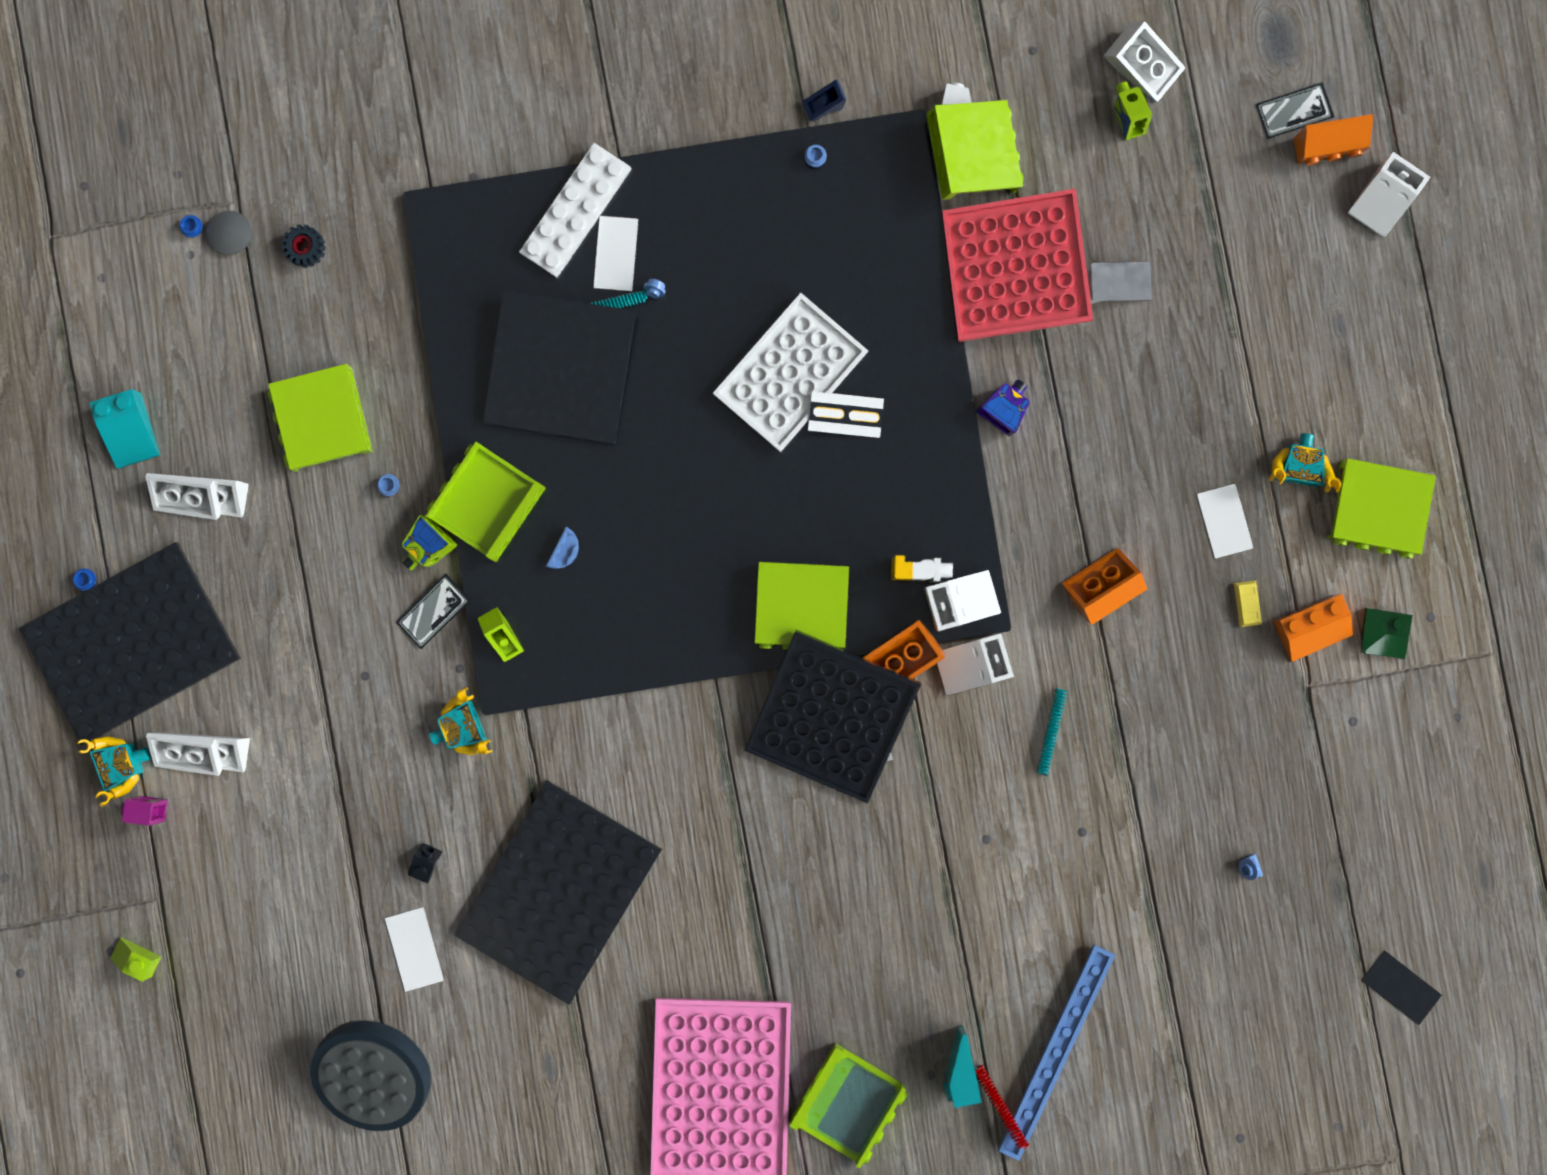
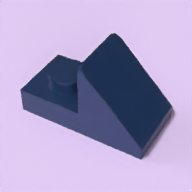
(824, 101)

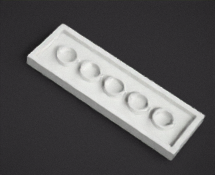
(575, 210)

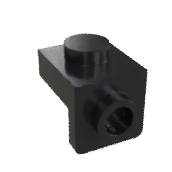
(424, 862)

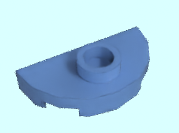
(565, 550)

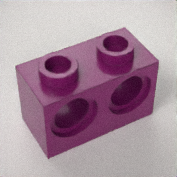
(144, 810)

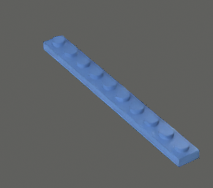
(1058, 1047)

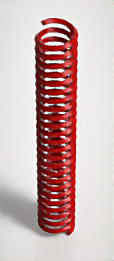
(1005, 1112)

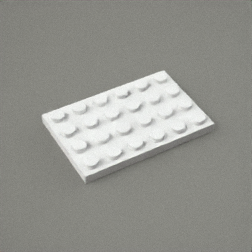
(791, 360)

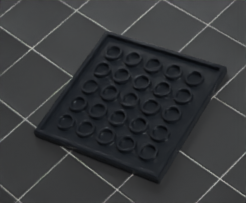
(832, 716)

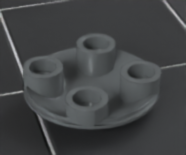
(229, 232)

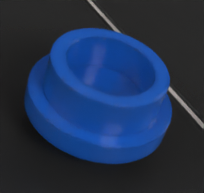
(191, 226)
(84, 579)

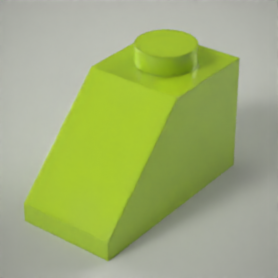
(500, 634)
(135, 960)

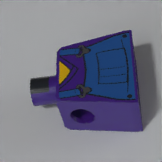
(1006, 407)

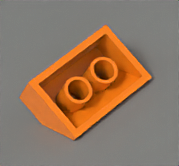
(1333, 140)
(1105, 586)
(1315, 627)
(908, 652)

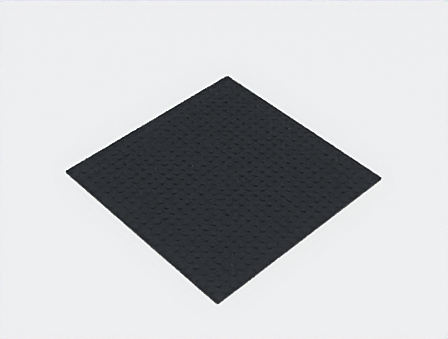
(689, 489)

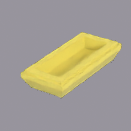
(1247, 603)

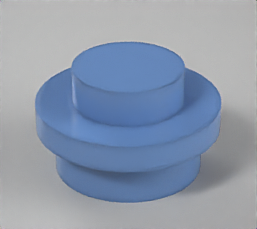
(815, 156)
(654, 288)
(388, 485)

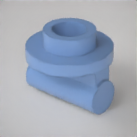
(1250, 867)

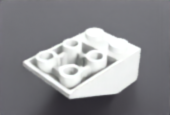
(1388, 194)
(962, 600)
(974, 664)

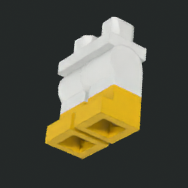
(920, 571)

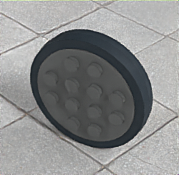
(370, 1075)

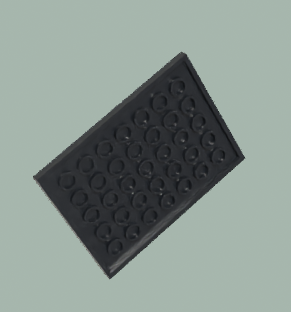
(129, 643)
(558, 892)

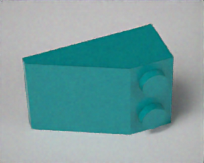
(125, 428)
(960, 1074)

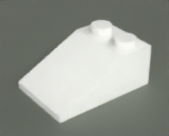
(1144, 60)

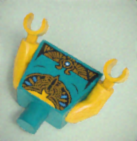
(1304, 465)
(461, 726)
(116, 765)

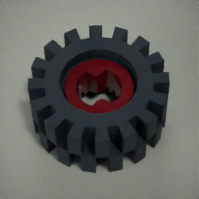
(309, 254)

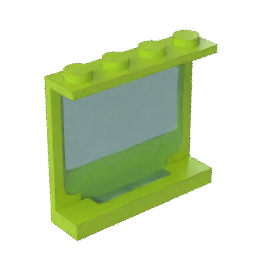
(849, 1104)

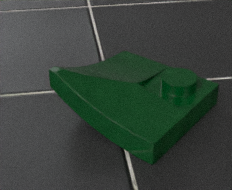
(1385, 633)

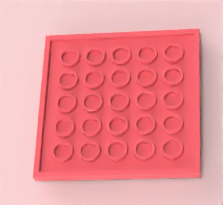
(1017, 265)

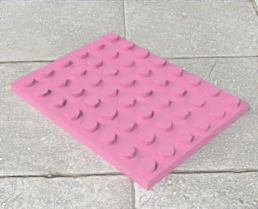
(720, 1087)

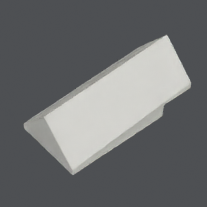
(197, 496)
(198, 752)

